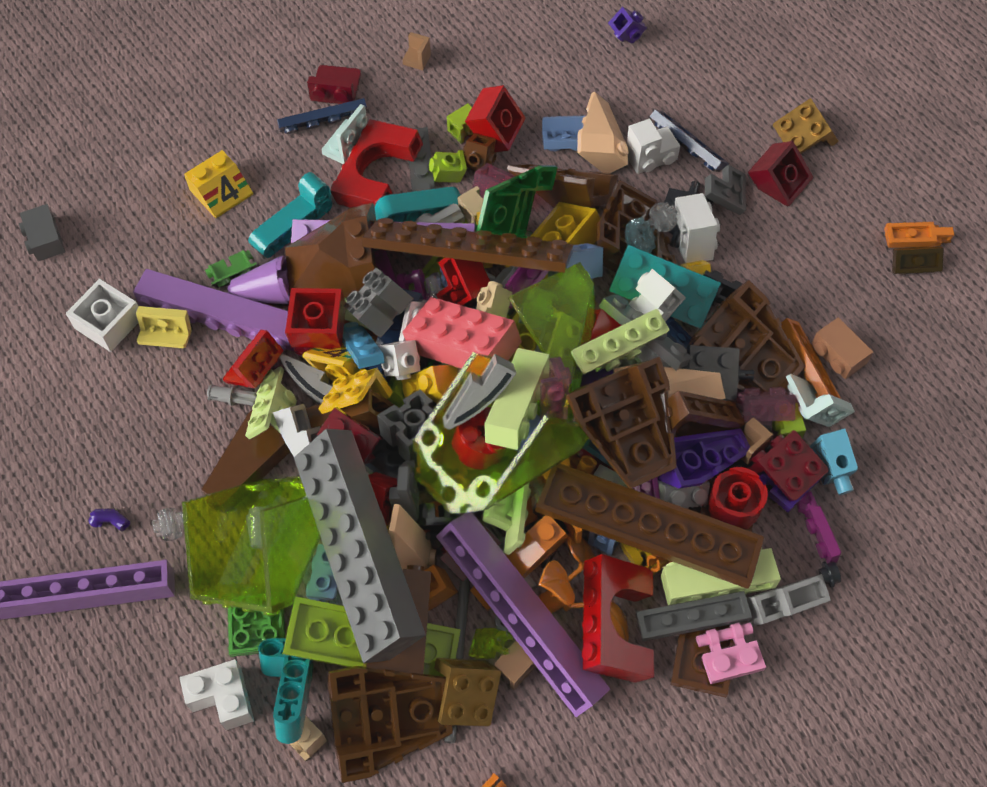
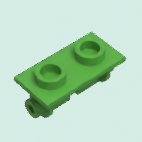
(222, 273)

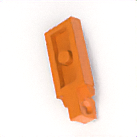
(917, 234)

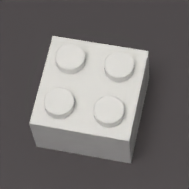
(104, 315)

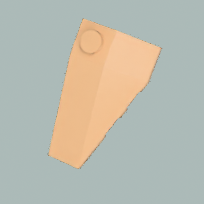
(601, 137)
(692, 381)
(410, 540)

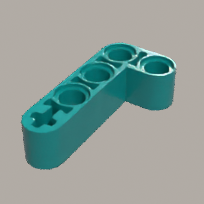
(310, 205)
(411, 205)
(293, 688)

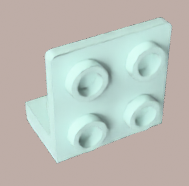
(346, 136)
(822, 410)

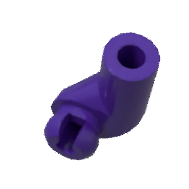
(110, 515)

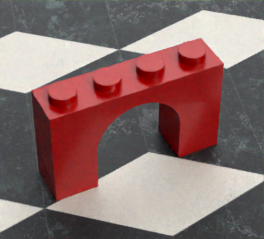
(376, 141)
(603, 648)

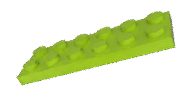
(324, 634)

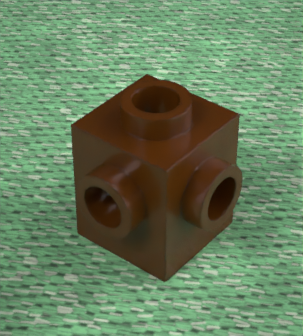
(479, 151)

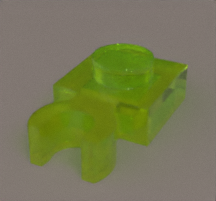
(488, 642)

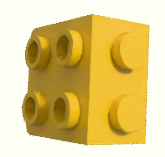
(353, 389)

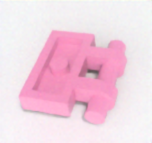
(732, 661)

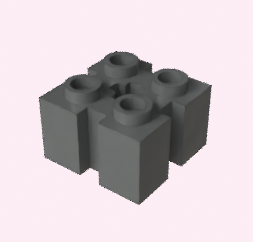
(377, 302)
(402, 424)

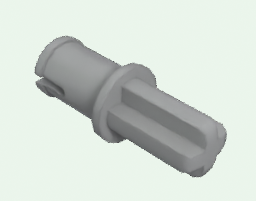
(231, 395)

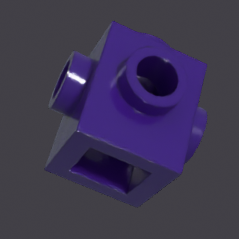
(627, 25)

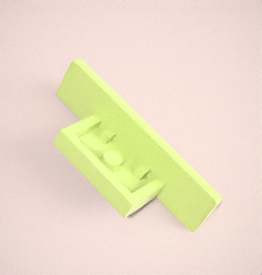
(620, 343)
(270, 398)
(510, 516)

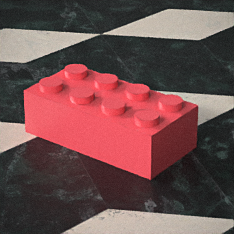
(454, 332)

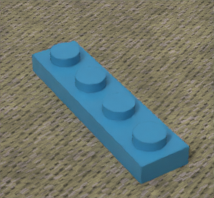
(361, 346)

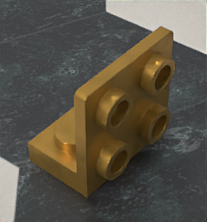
(805, 127)
(468, 691)

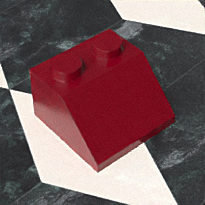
(781, 172)

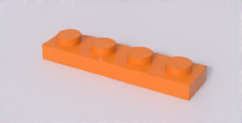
(814, 370)

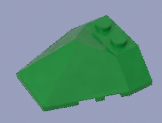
(510, 203)

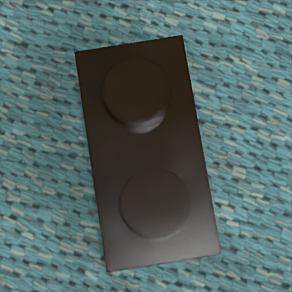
(917, 260)

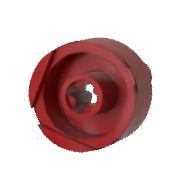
(471, 446)
(746, 486)

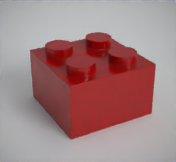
(496, 117)
(315, 318)

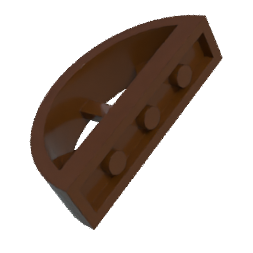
(702, 414)

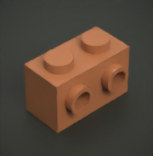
(841, 348)

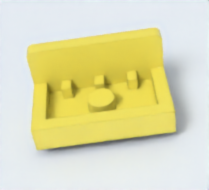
(163, 327)

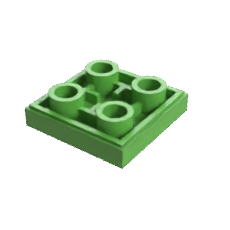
(249, 629)

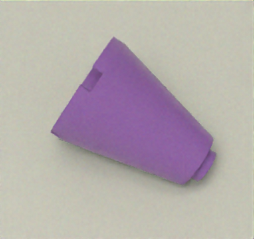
(264, 284)

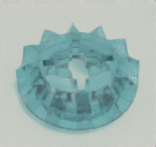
(634, 238)

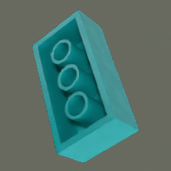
(695, 287)

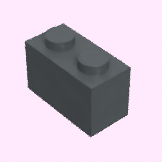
(42, 233)

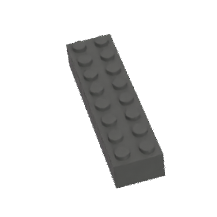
(358, 546)

